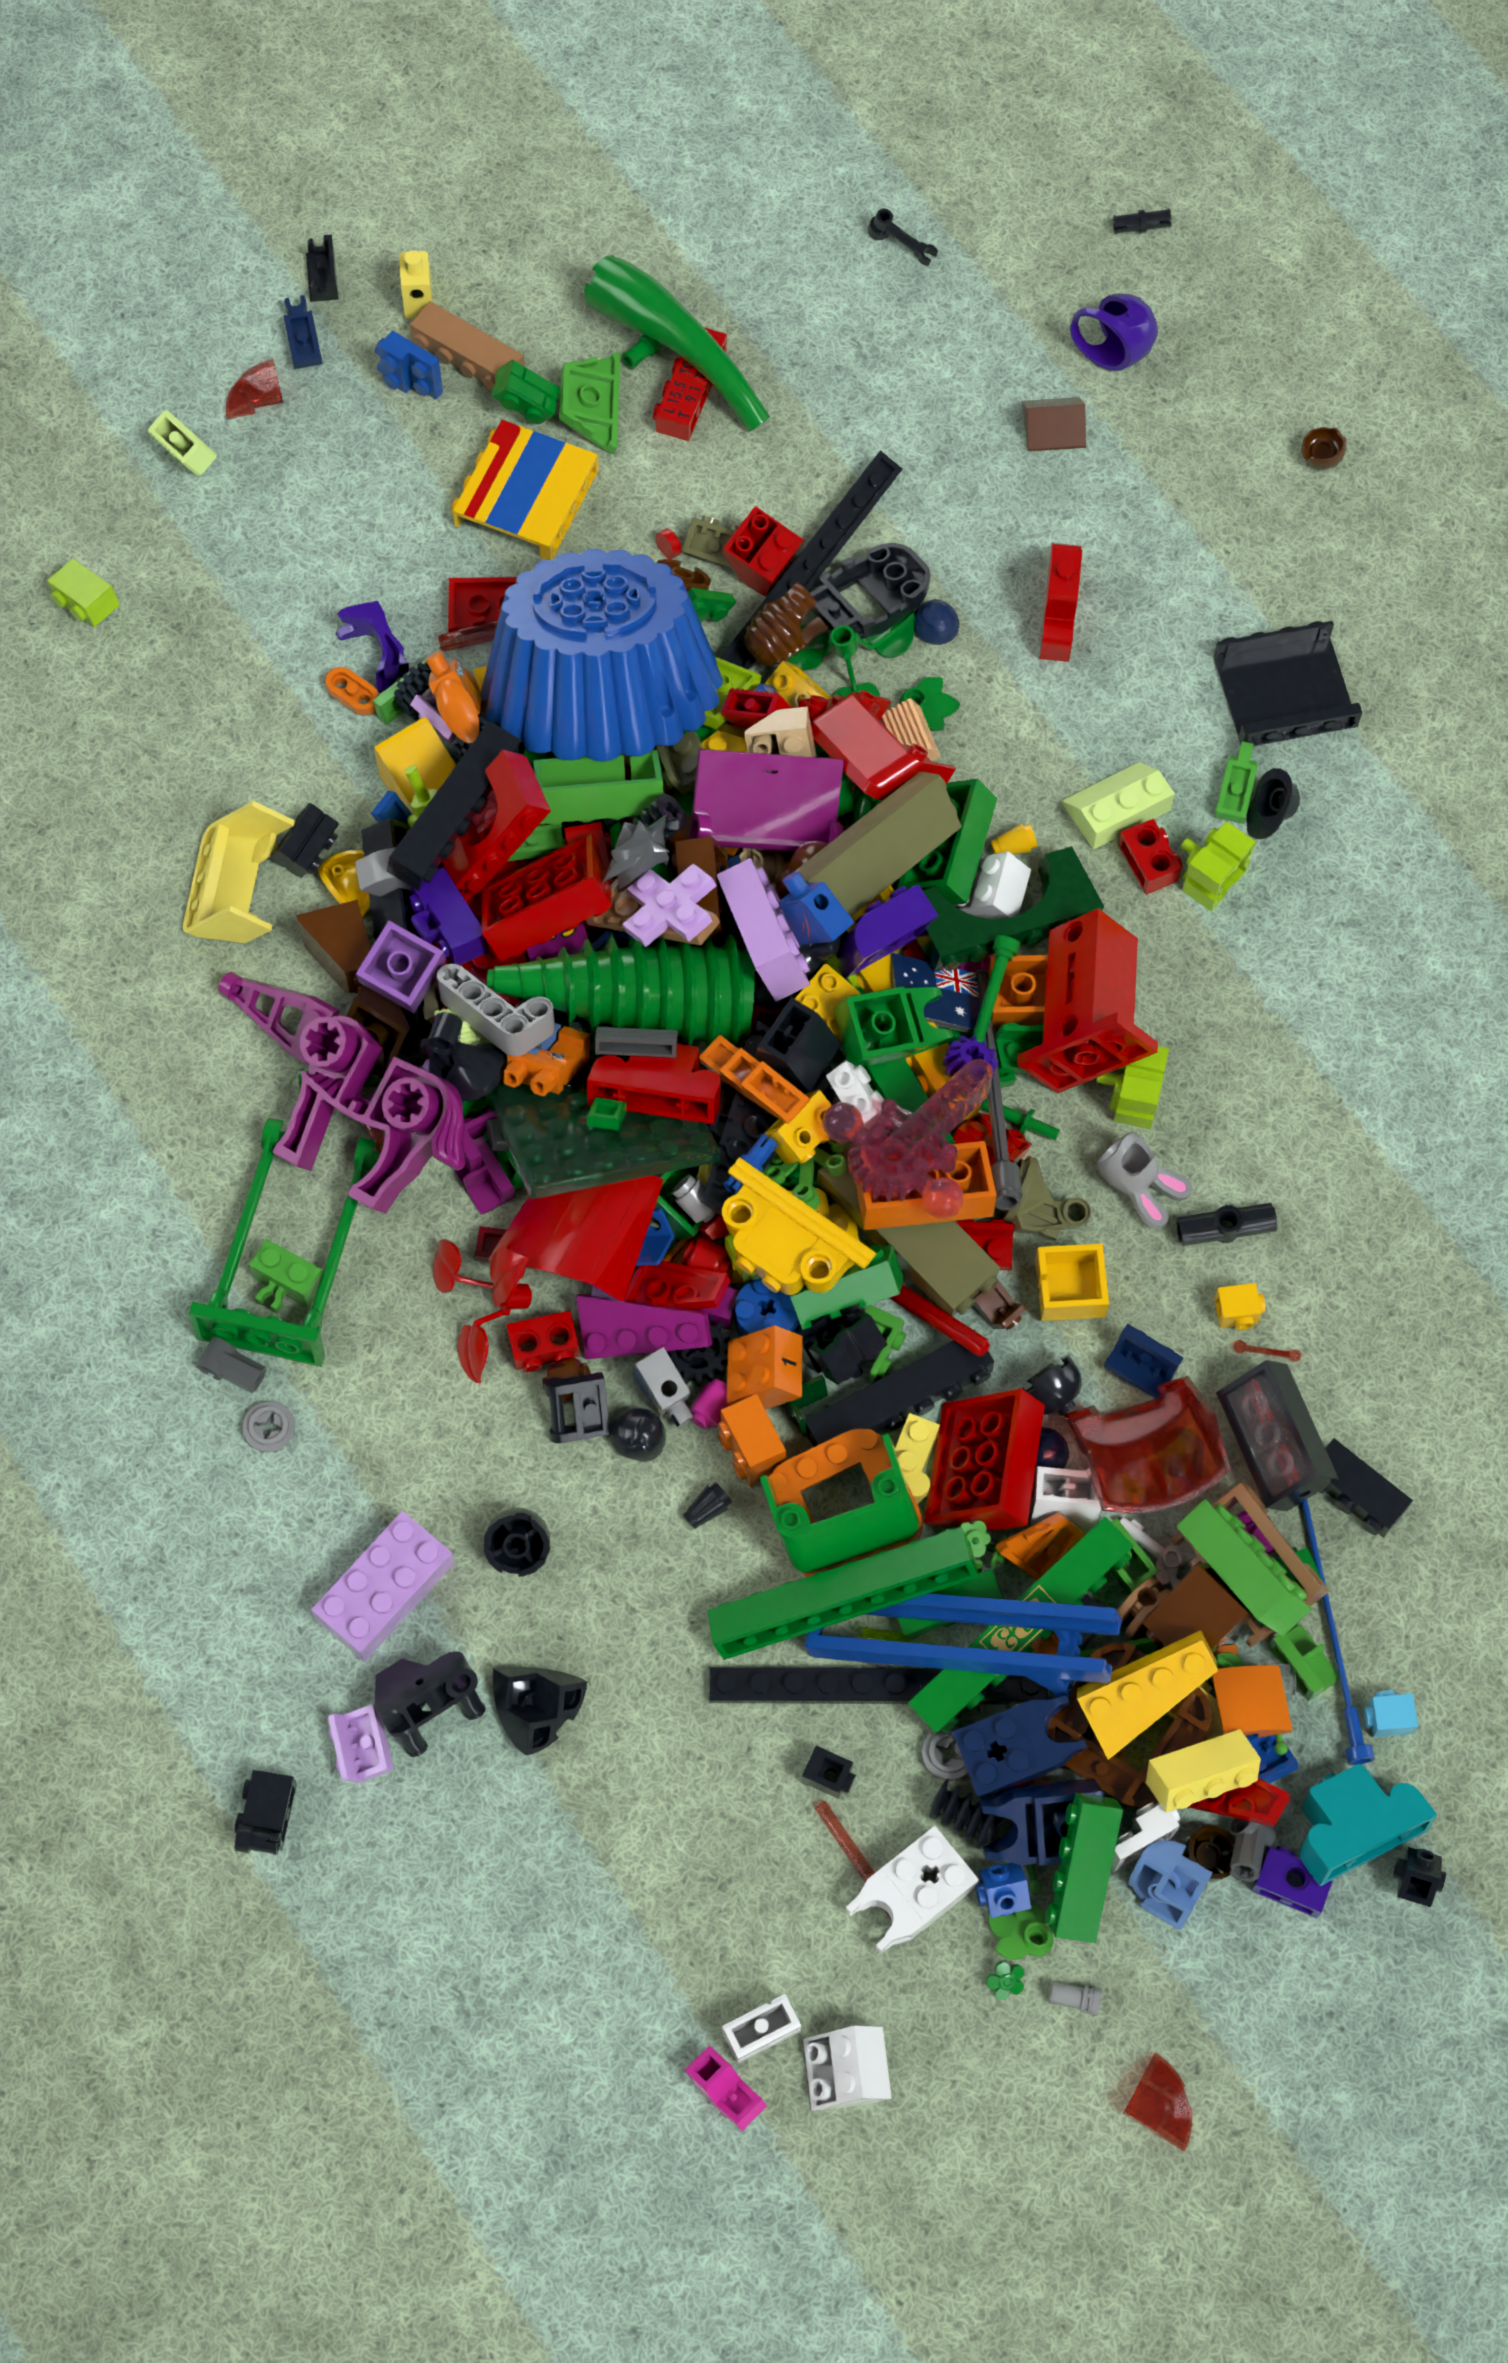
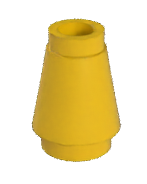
(1016, 841)

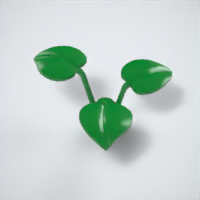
(844, 641)

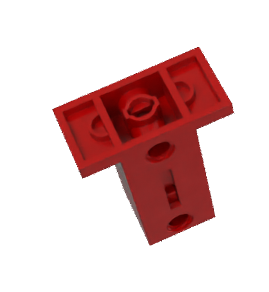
(1088, 1005)

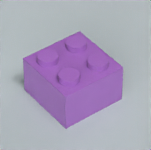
(401, 967)

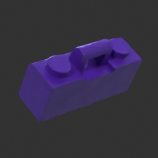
(453, 921)

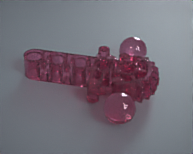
(914, 1158)

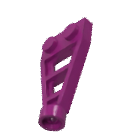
(310, 1005)

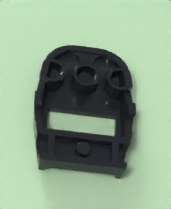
(888, 574)

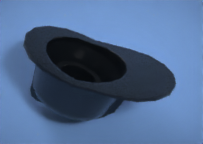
(1272, 803)

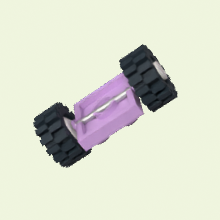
(419, 701)

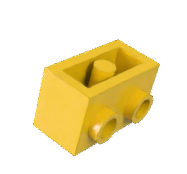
(803, 1133)

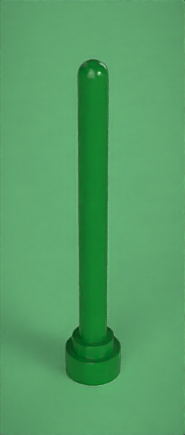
(1005, 950)

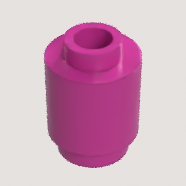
(708, 1405)

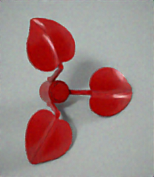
(508, 1294)

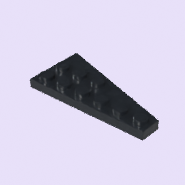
(742, 1130)

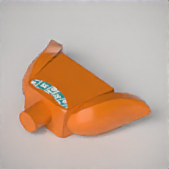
(456, 696)

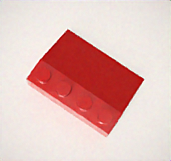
(545, 898)
(985, 1461)

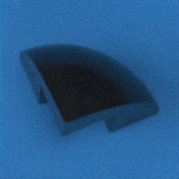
(535, 1704)

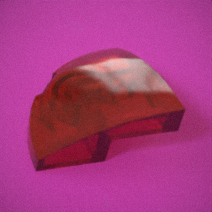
(254, 389)
(1162, 2103)

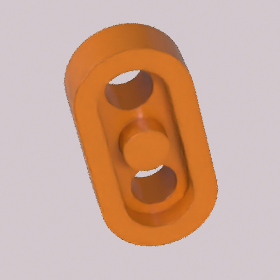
(353, 692)

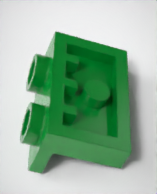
(1015, 1039)

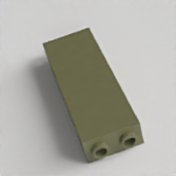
(885, 842)
(933, 1255)

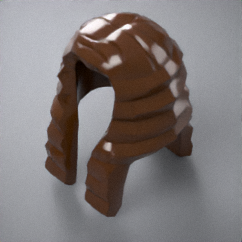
(777, 631)

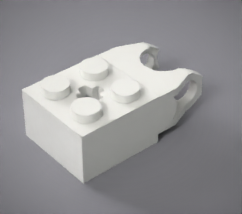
(906, 1897)

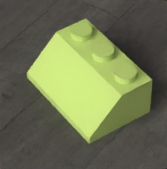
(1119, 803)

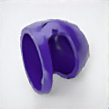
(1127, 327)

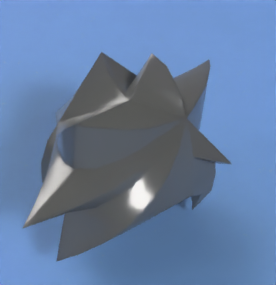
(637, 851)

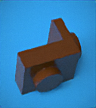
(999, 1308)

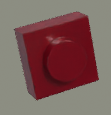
(487, 1241)

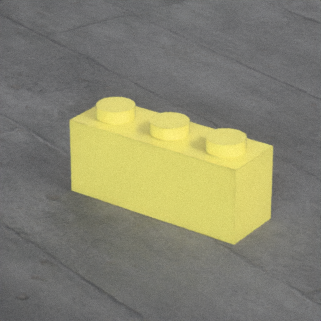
(1203, 1770)

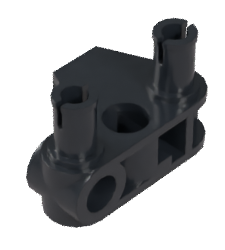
(408, 1686)

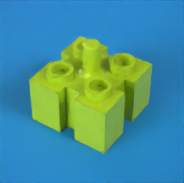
(1215, 867)
(1137, 1089)

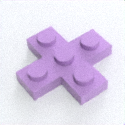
(669, 905)

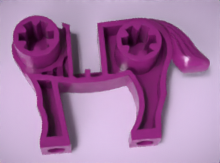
(411, 1105)

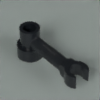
(882, 226)

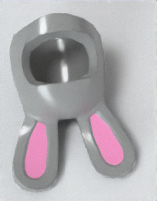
(1132, 1168)

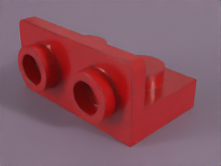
(993, 1238)

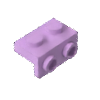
(360, 1745)

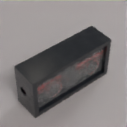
(1277, 1435)

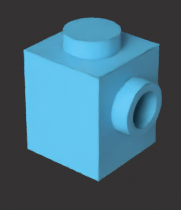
(1391, 1714)

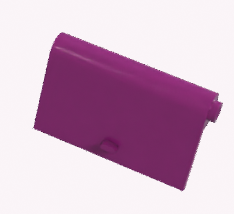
(764, 810)

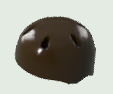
(1209, 1853)

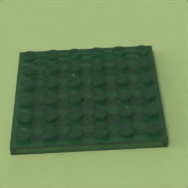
(565, 1155)

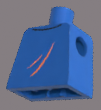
(813, 911)

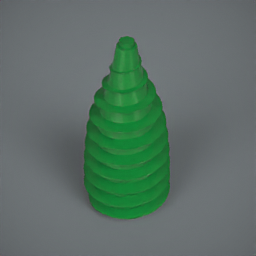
(659, 987)

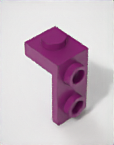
(474, 1128)

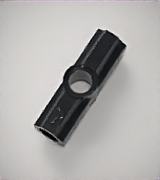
(1207, 1226)

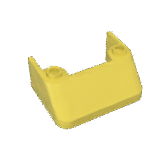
(228, 873)

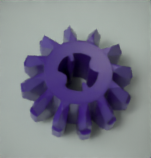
(965, 1050)

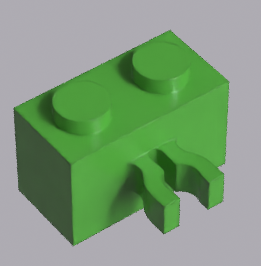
(285, 1274)

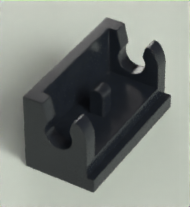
(322, 270)

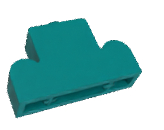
(1358, 1821)

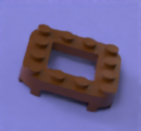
(1114, 1776)

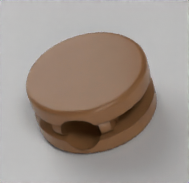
(1140, 1606)

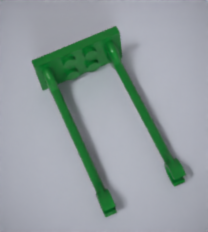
(272, 1334)

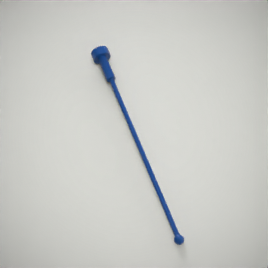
(1358, 1752)

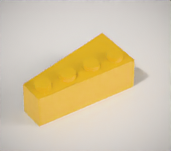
(1145, 1691)

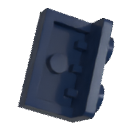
(1142, 1361)

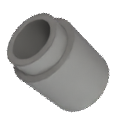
(688, 1196)

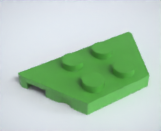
(592, 399)

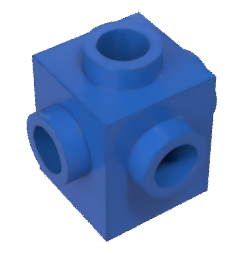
(1003, 1889)

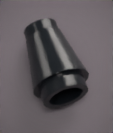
(707, 1505)

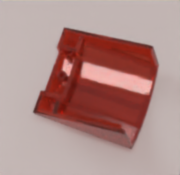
(1151, 1451)

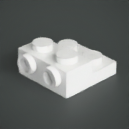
(852, 1087)
(1147, 1828)

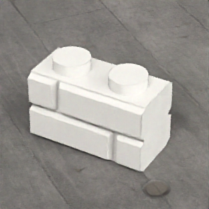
(761, 2028)

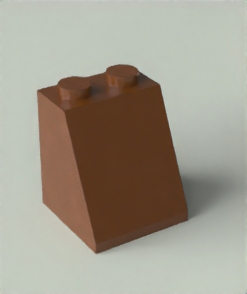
(337, 942)
(1197, 1604)

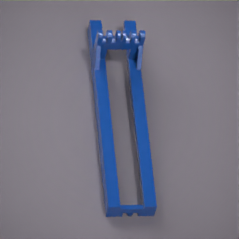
(1050, 1671)

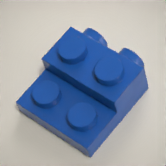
(408, 365)

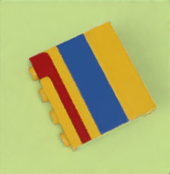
(527, 486)

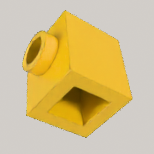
(1239, 1306)

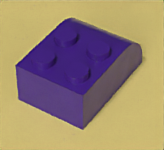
(885, 929)

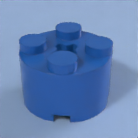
(757, 1298)

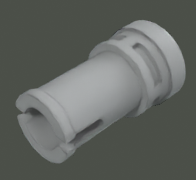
(1076, 1997)

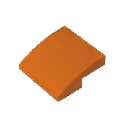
(1252, 1700)

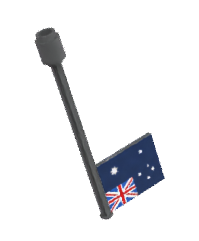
(959, 1010)

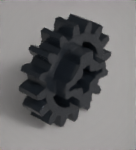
(703, 1359)

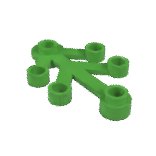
(805, 1190)

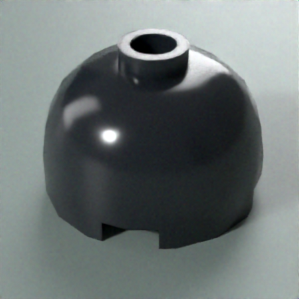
(1056, 1386)
(517, 1542)

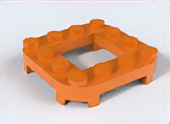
(829, 1460)

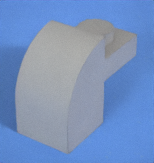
(374, 876)

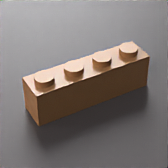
(461, 344)

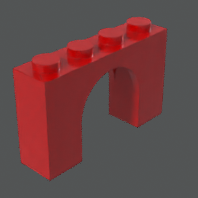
(519, 812)

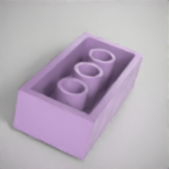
(765, 929)
(383, 1586)

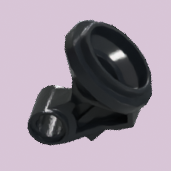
(470, 1068)

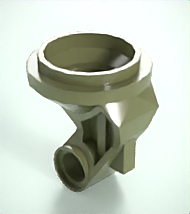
(1038, 1210)

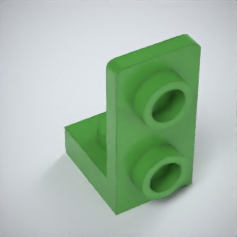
(892, 1328)

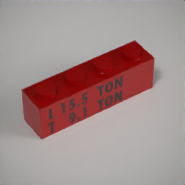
(684, 396)

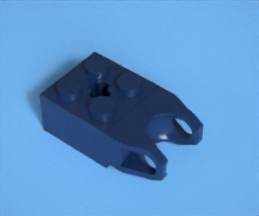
(1028, 1746)
(1036, 1820)

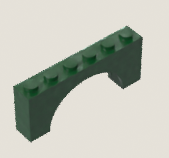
(962, 937)

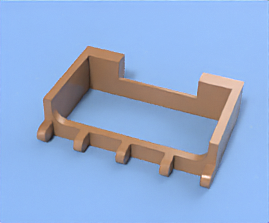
(1257, 1511)

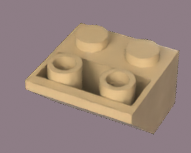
(783, 734)

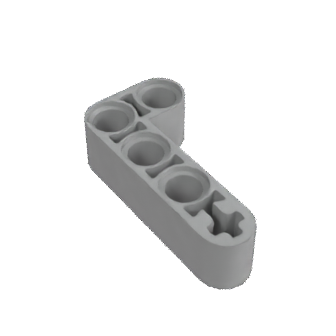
(508, 1028)

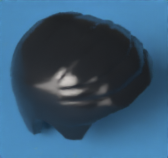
(638, 1434)

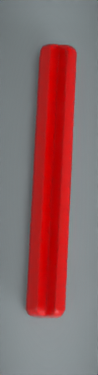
(942, 1321)

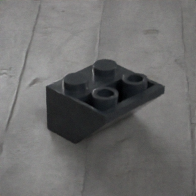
(798, 1046)

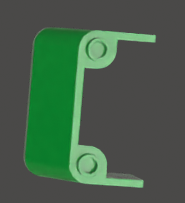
(850, 1533)

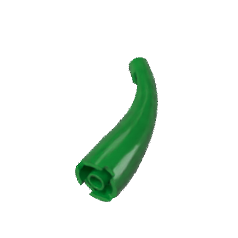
(647, 307)

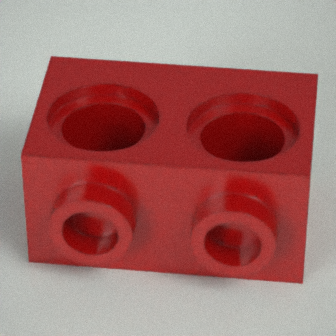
(1144, 858)
(541, 1333)

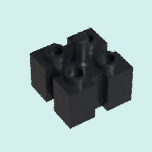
(840, 1344)

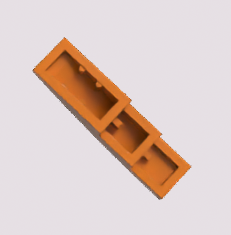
(754, 1079)

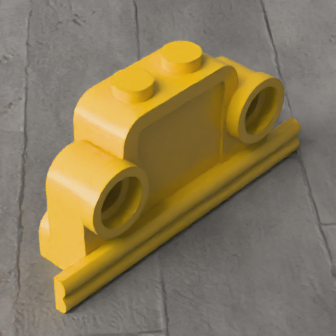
(785, 1237)

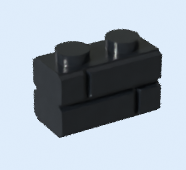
(305, 841)

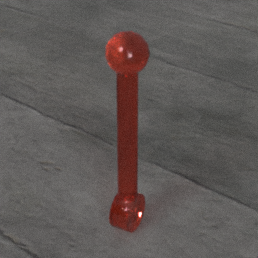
(1240, 1347)

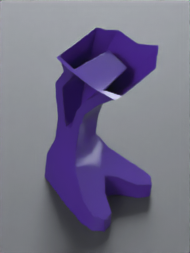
(371, 621)

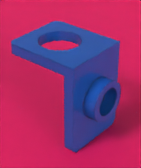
(656, 1241)

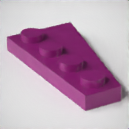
(632, 1328)

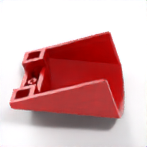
(587, 1232)

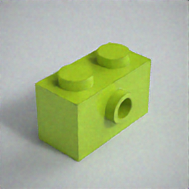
(83, 593)

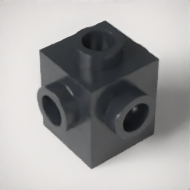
(1419, 1876)

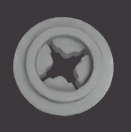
(261, 1415)
(933, 1758)

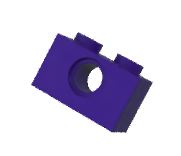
(1274, 1886)

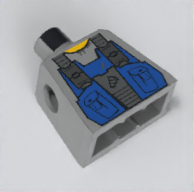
(659, 1373)

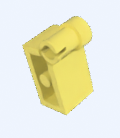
(914, 1451)

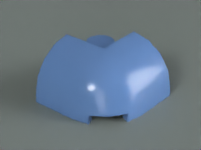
(1168, 1882)

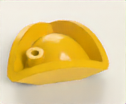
(341, 878)

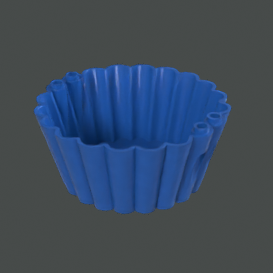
(599, 658)

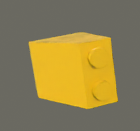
(418, 747)

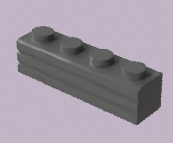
(636, 1042)

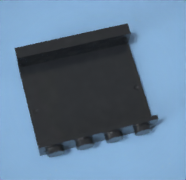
(1285, 684)

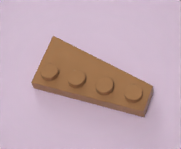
(624, 907)

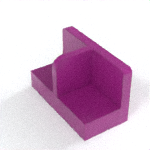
(489, 1184)

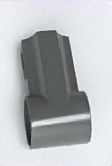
(226, 1363)
(1249, 1848)

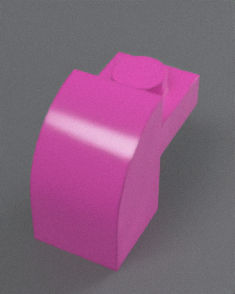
(725, 2088)

